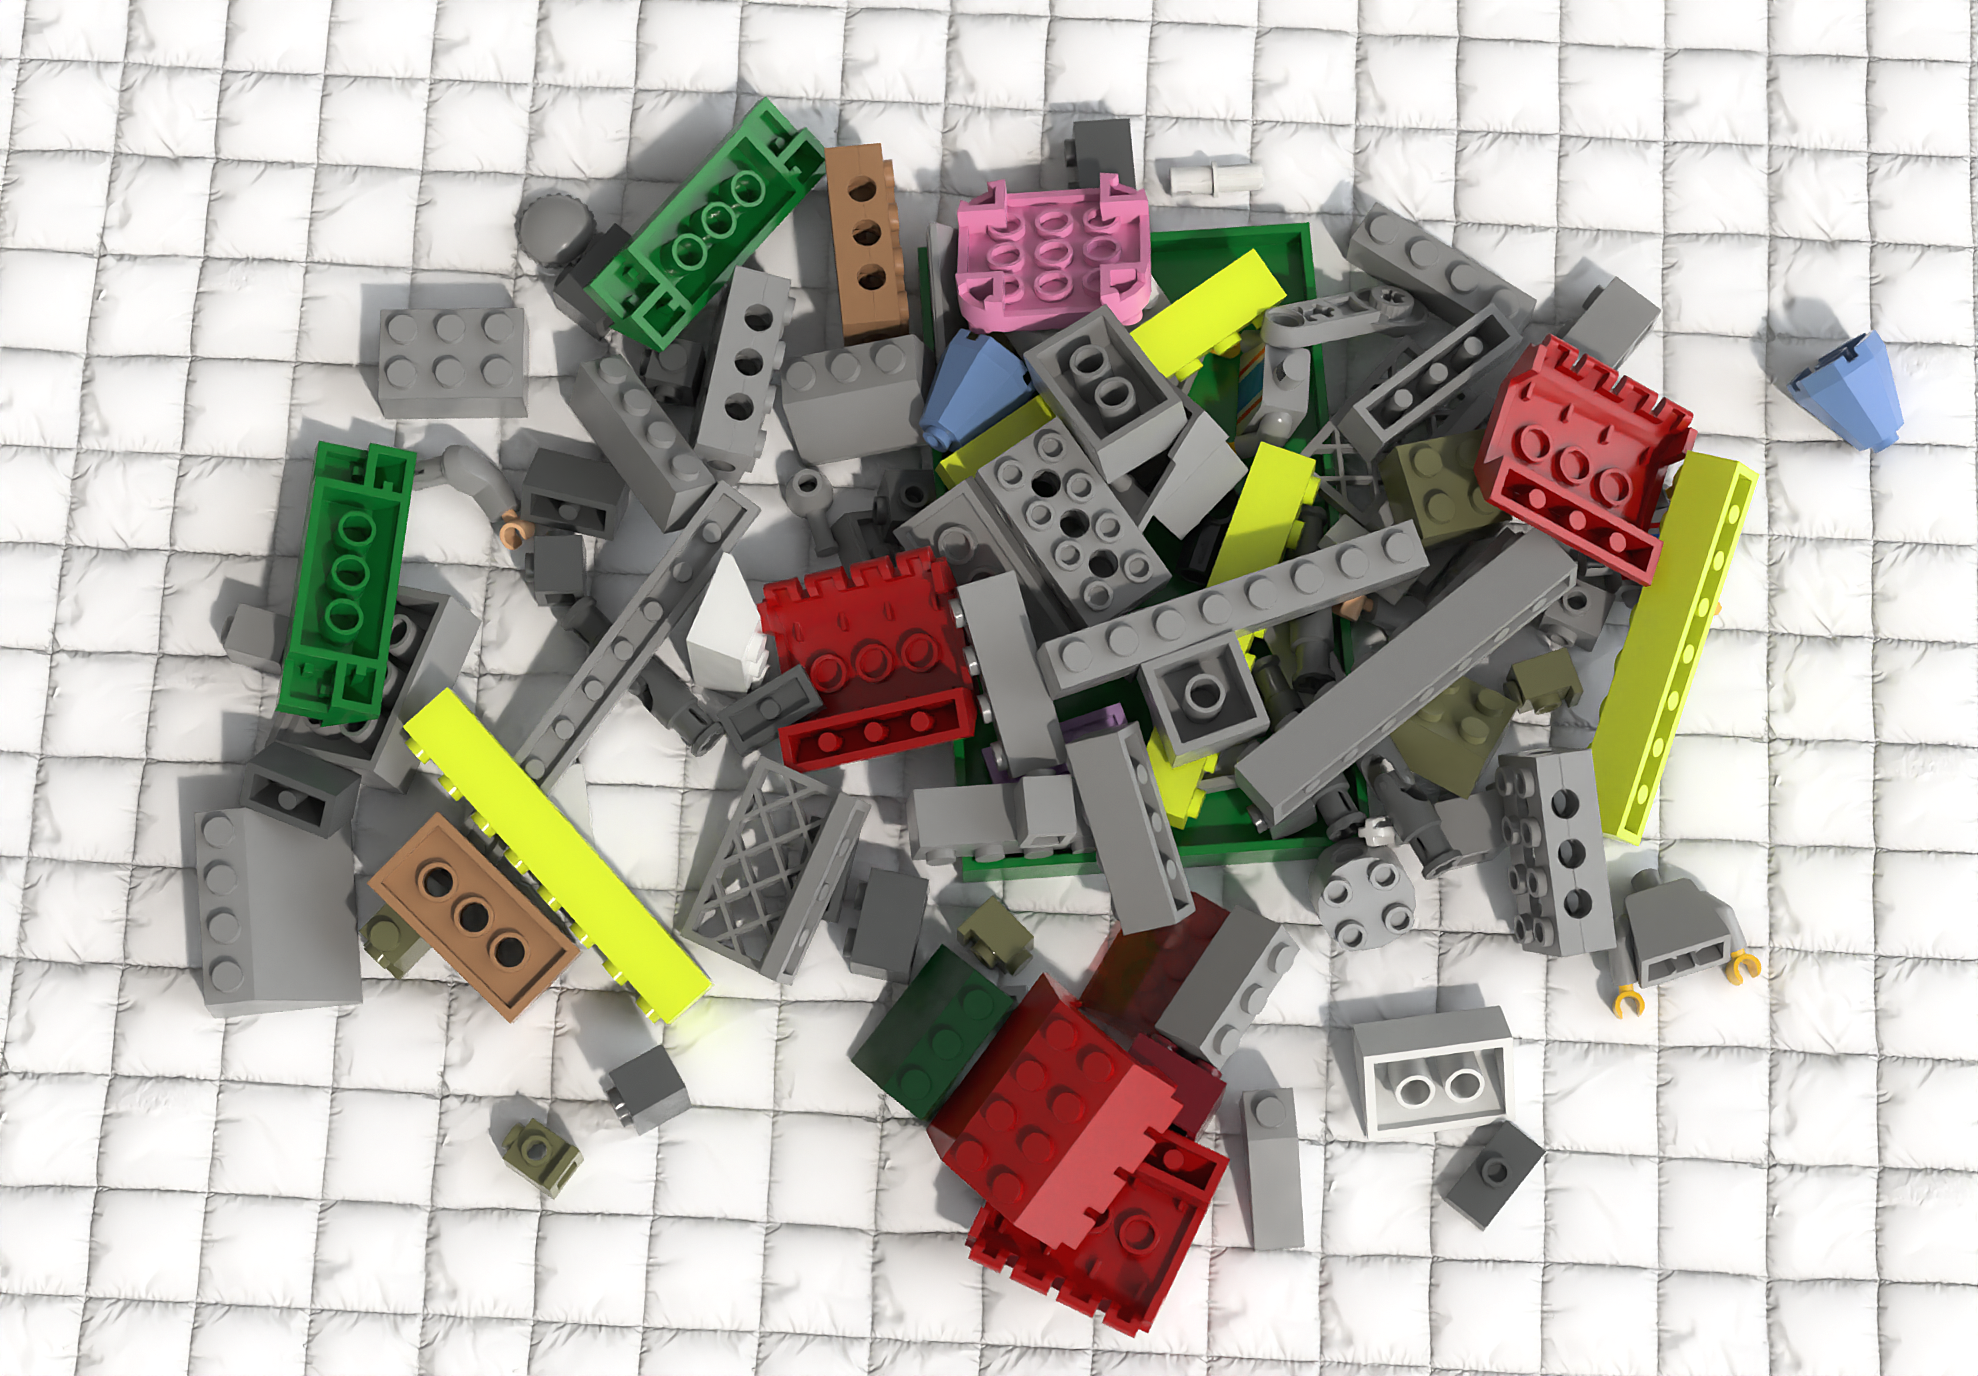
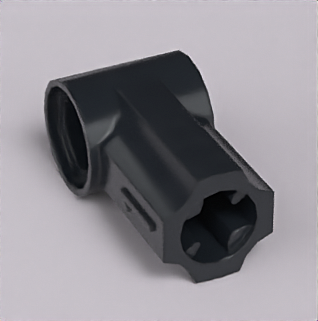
(1204, 543)

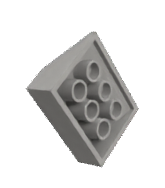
(424, 658)
(275, 915)

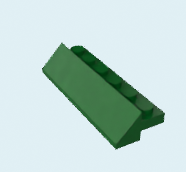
(708, 227)
(346, 583)

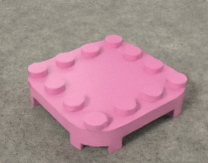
(1053, 256)

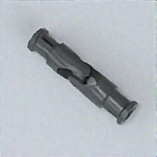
(1314, 635)
(656, 688)
(1279, 701)
(1408, 808)

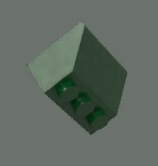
(934, 1033)

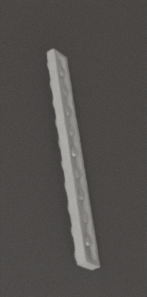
(624, 650)

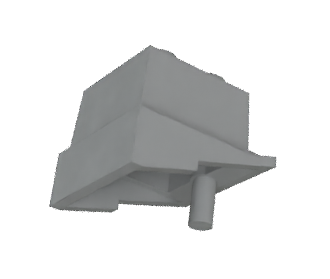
(1183, 479)

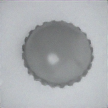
(556, 230)

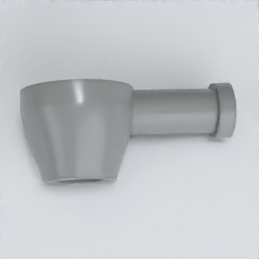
(813, 507)

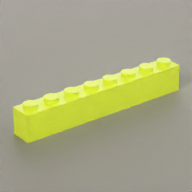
(1171, 340)
(1256, 539)
(1667, 639)
(558, 856)

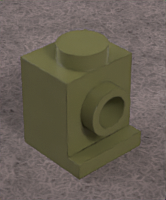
(1543, 683)
(997, 938)
(393, 942)
(551, 1171)

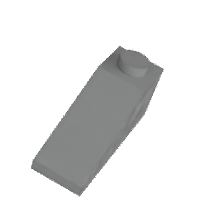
(1272, 1168)

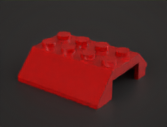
(1582, 455)
(877, 656)
(1052, 1117)
(1131, 1250)

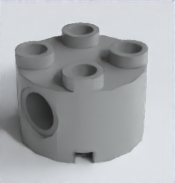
(1362, 894)

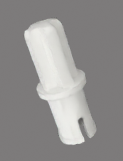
(1215, 179)
(1380, 832)

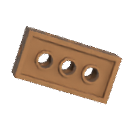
(866, 244)
(440, 919)

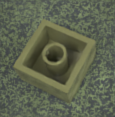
(1439, 490)
(1456, 735)

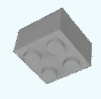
(1203, 699)

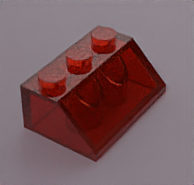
(1148, 969)

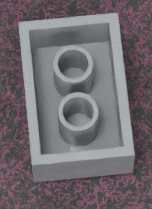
(453, 363)
(1106, 393)

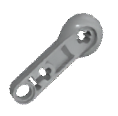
(1344, 316)

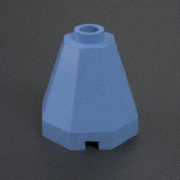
(972, 391)
(1853, 393)

